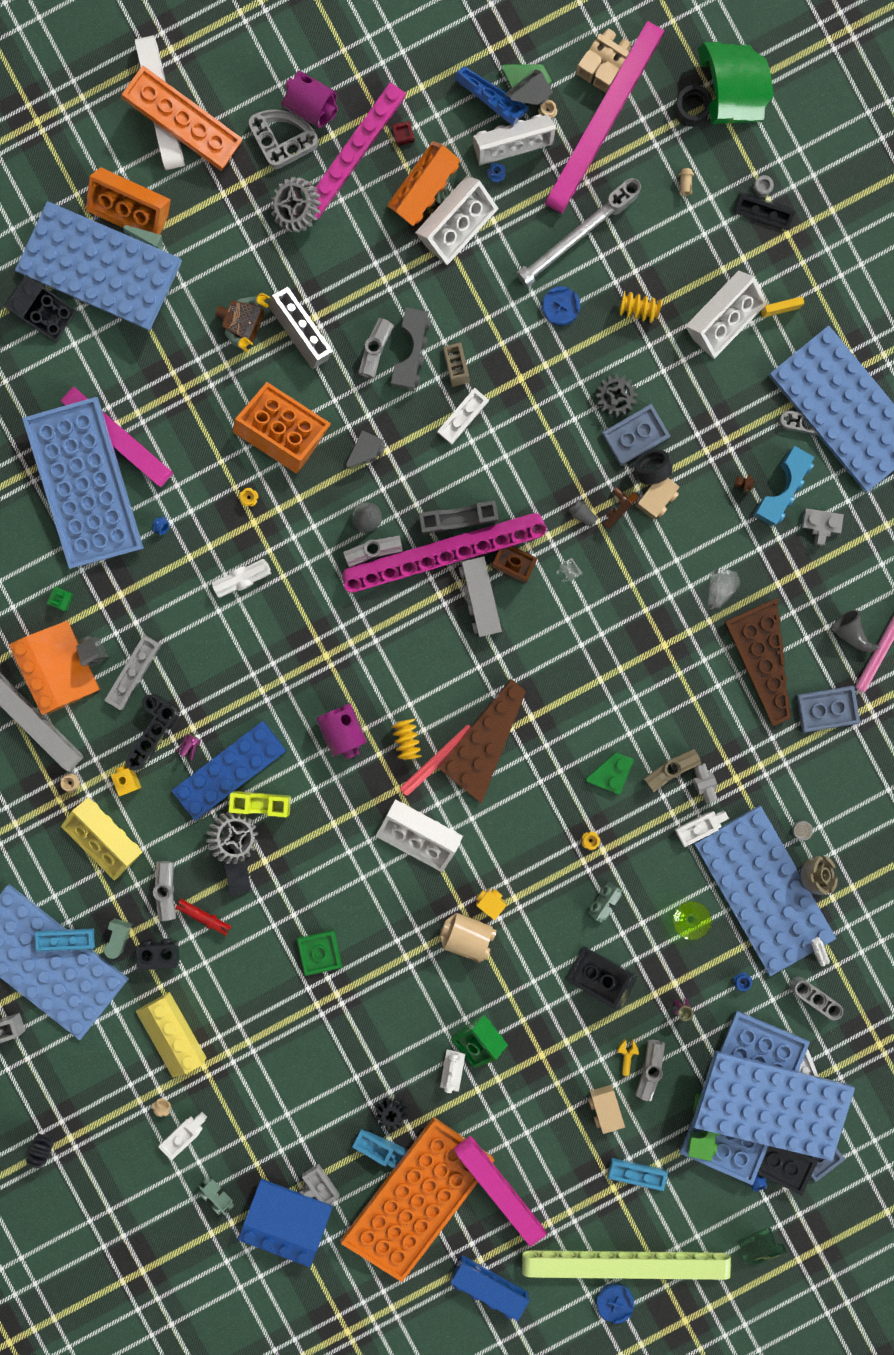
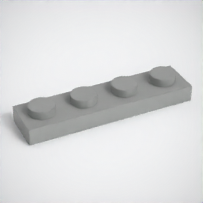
(132, 672)

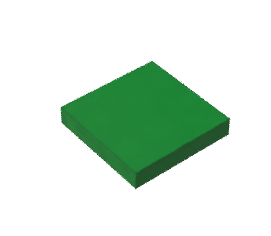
(319, 952)

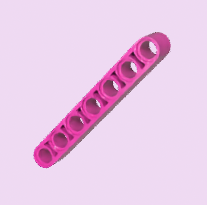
(127, 445)
(500, 1191)

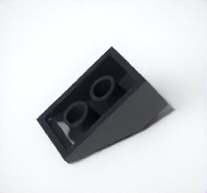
(602, 978)

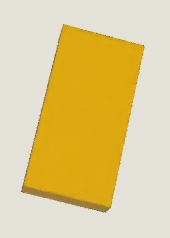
(782, 307)

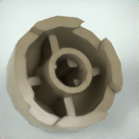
(818, 875)

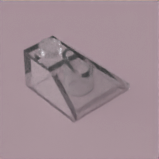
(721, 587)

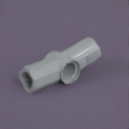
(379, 337)
(385, 547)
(164, 878)
(654, 1058)

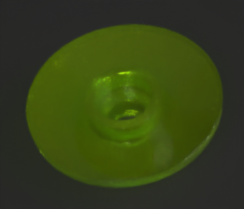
(697, 928)

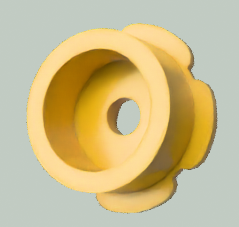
(248, 492)
(595, 840)

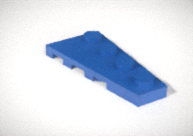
(491, 95)

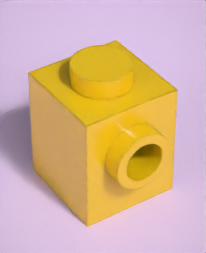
(125, 780)
(491, 902)

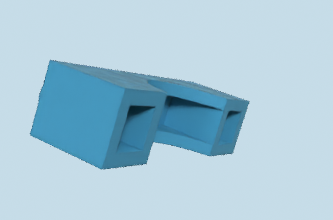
(795, 466)

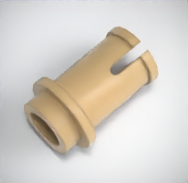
(686, 181)

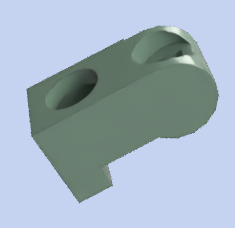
(118, 939)

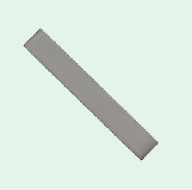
(38, 726)

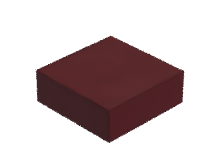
(403, 133)

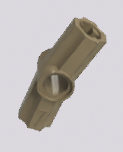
(682, 762)

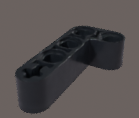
(149, 734)

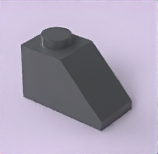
(532, 89)
(366, 450)
(91, 651)

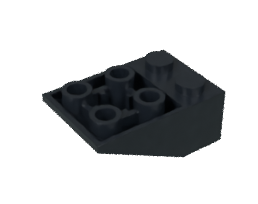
(39, 308)

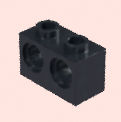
(158, 959)

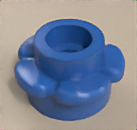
(496, 177)
(160, 525)
(747, 982)
(759, 1183)

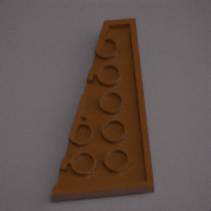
(762, 654)
(478, 751)

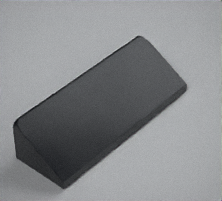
(764, 211)
(237, 874)

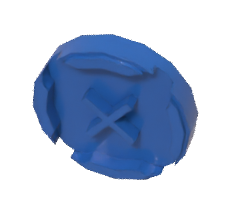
(561, 306)
(615, 1303)

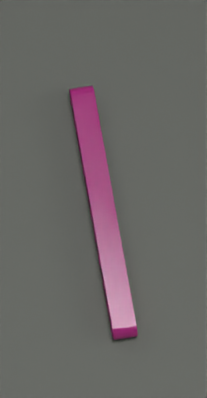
(604, 117)
(453, 554)

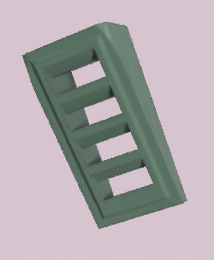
(145, 236)

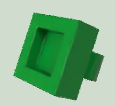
(60, 598)

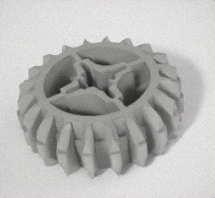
(287, 198)
(239, 849)

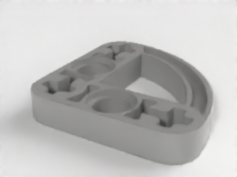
(275, 149)

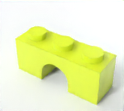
(259, 803)

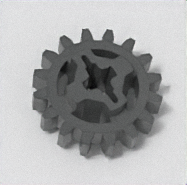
(623, 397)

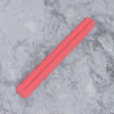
(432, 764)

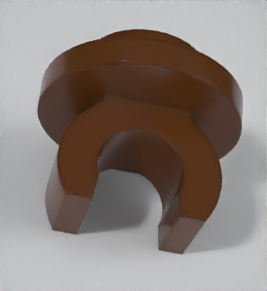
(746, 483)

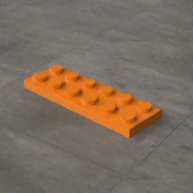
(181, 118)

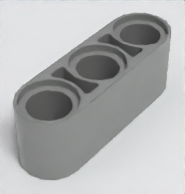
(824, 1002)

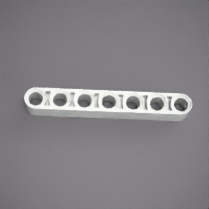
(168, 144)

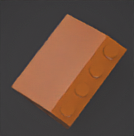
(280, 427)
(53, 668)

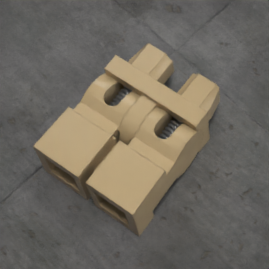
(603, 60)

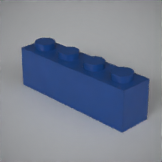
(489, 1288)

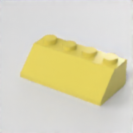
(101, 838)
(171, 1035)

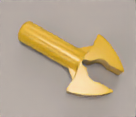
(627, 1055)

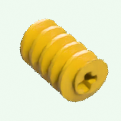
(640, 307)
(406, 739)

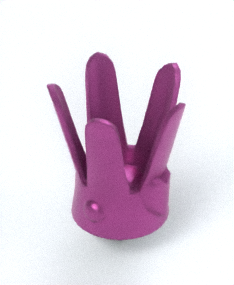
(189, 741)
(684, 1011)

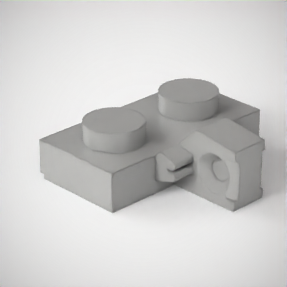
(822, 524)
(319, 1185)

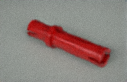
(203, 917)

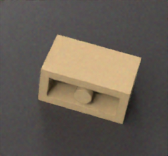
(657, 497)
(607, 1109)

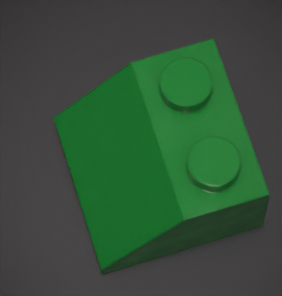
(479, 1042)

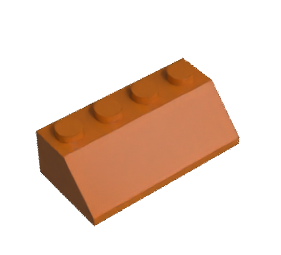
(424, 183)
(126, 202)

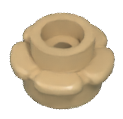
(548, 105)
(65, 782)
(161, 1107)

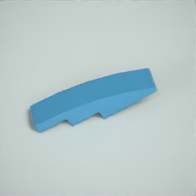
(379, 1149)

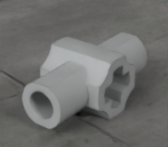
(705, 783)

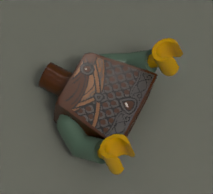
(243, 319)

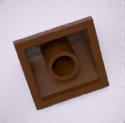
(514, 563)

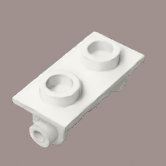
(452, 1071)

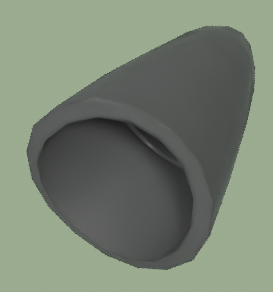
(366, 517)
(851, 631)

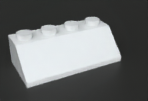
(514, 139)
(457, 219)
(727, 313)
(419, 836)

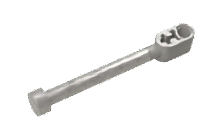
(527, 275)

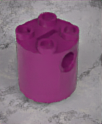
(310, 99)
(342, 731)

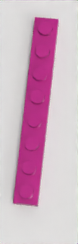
(358, 145)

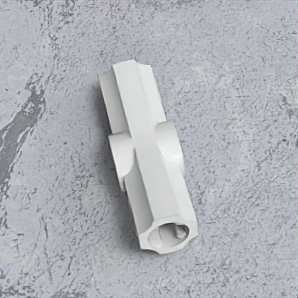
(241, 578)

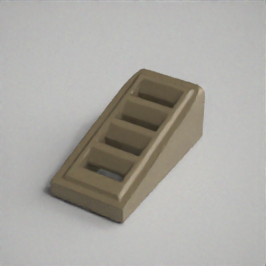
(459, 376)

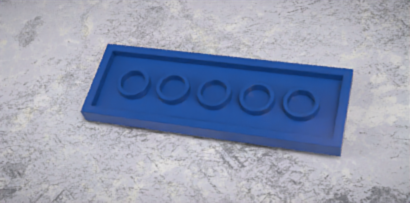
(229, 770)

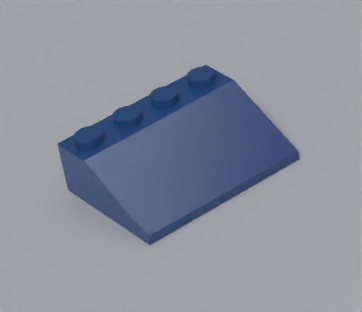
(285, 1223)

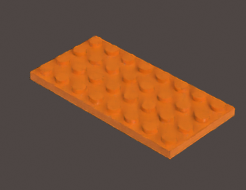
(413, 1203)

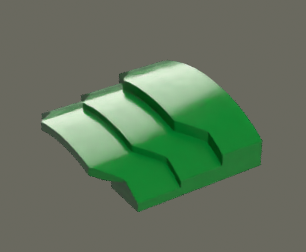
(739, 81)

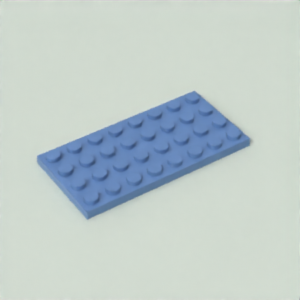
(98, 265)
(842, 406)
(83, 482)
(764, 890)
(62, 983)
(763, 1043)
(773, 1106)

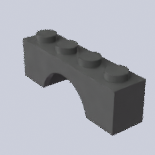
(405, 373)
(458, 518)

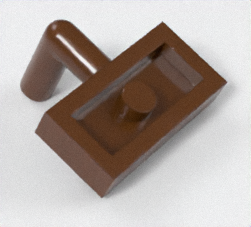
(625, 503)

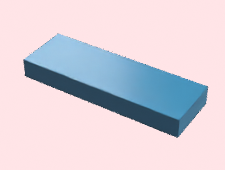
(64, 939)
(637, 1174)

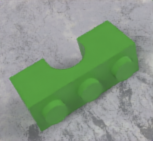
(701, 1144)

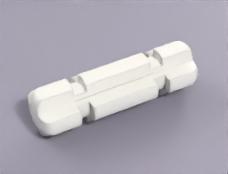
(820, 951)

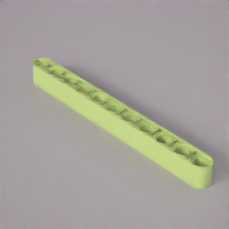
(626, 1265)

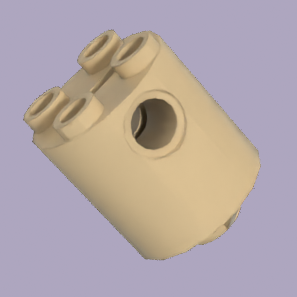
(467, 937)

